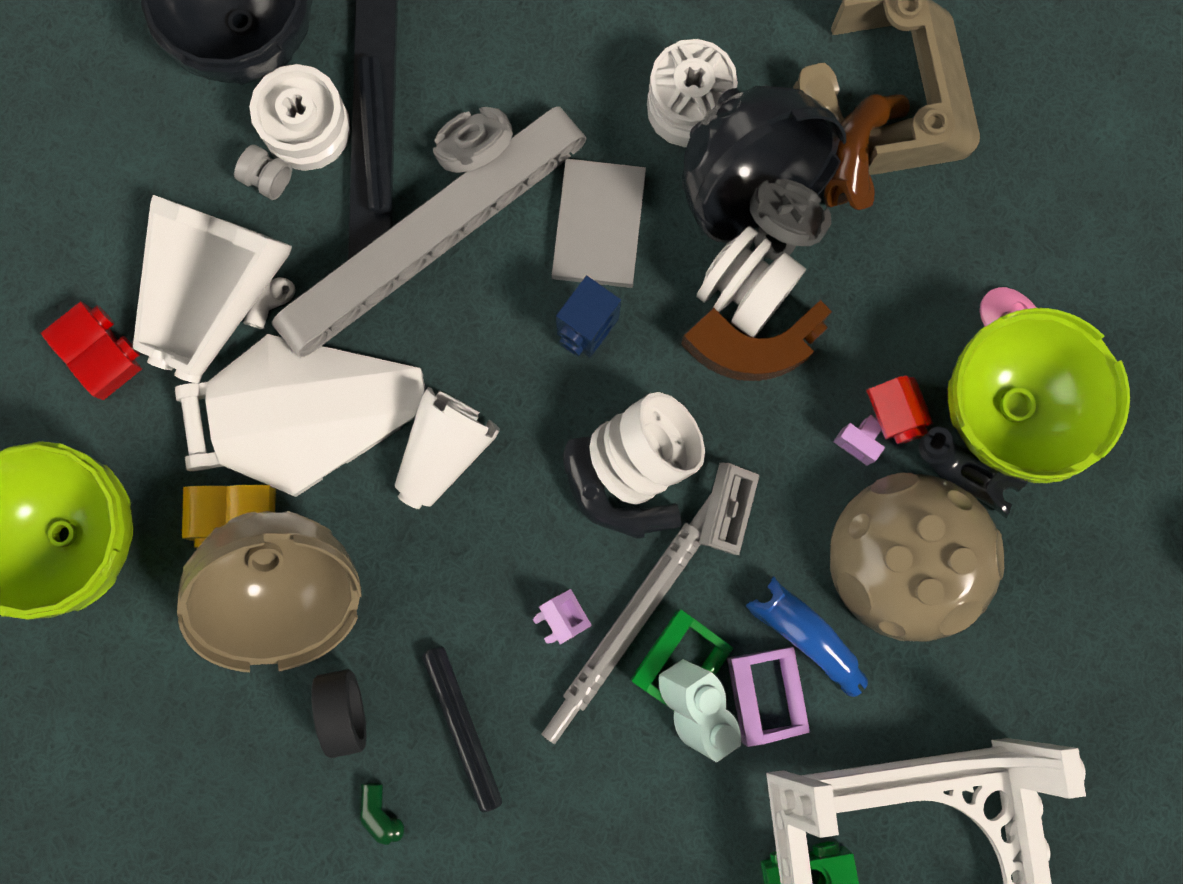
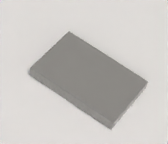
(599, 222)

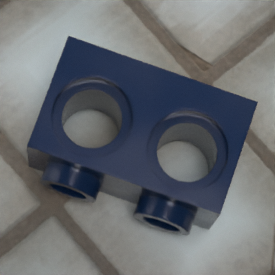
(587, 318)

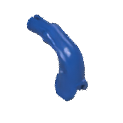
(811, 635)

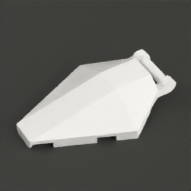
(294, 415)

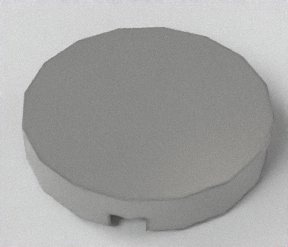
(472, 140)

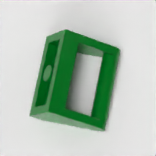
(668, 642)

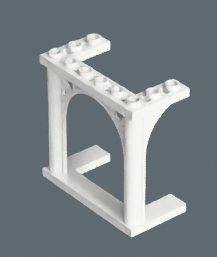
(1011, 766)

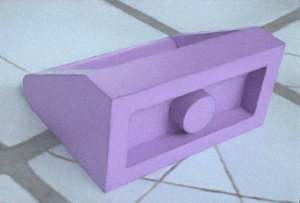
(746, 699)

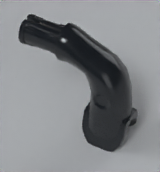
(967, 471)
(594, 504)

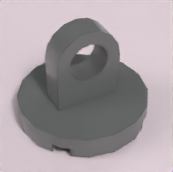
(788, 214)

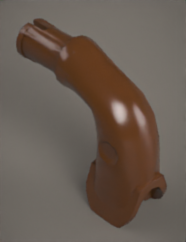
(852, 177)

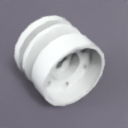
(674, 106)
(750, 281)
(647, 448)

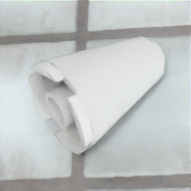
(440, 448)

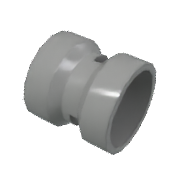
(265, 173)

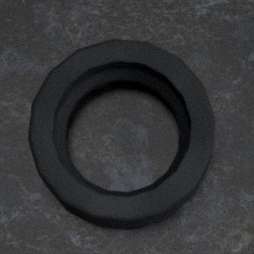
(338, 713)

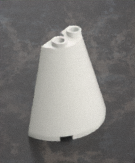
(198, 285)

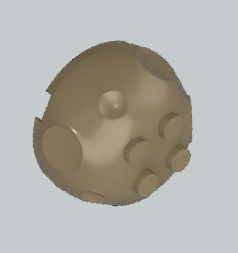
(916, 557)
(267, 592)

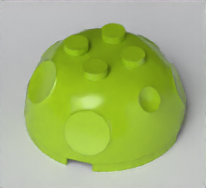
(1039, 395)

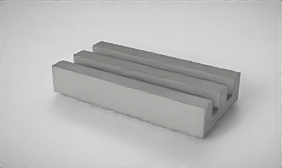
(724, 507)

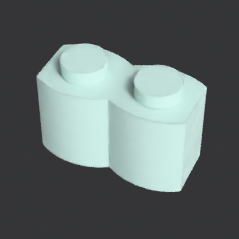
(700, 710)

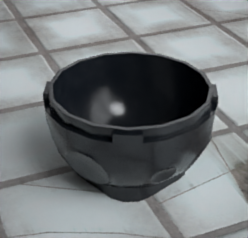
(208, 44)

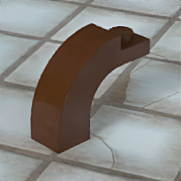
(747, 358)

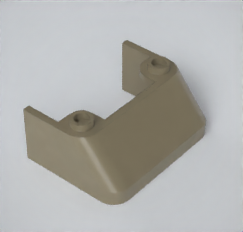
(947, 125)

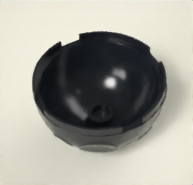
(752, 140)

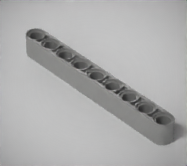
(427, 233)

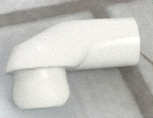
(275, 294)

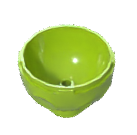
(40, 494)

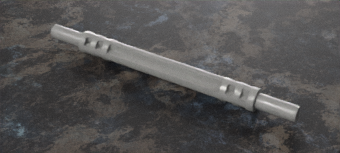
(628, 625)

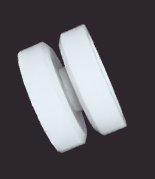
(300, 116)

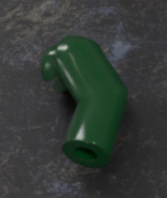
(374, 819)

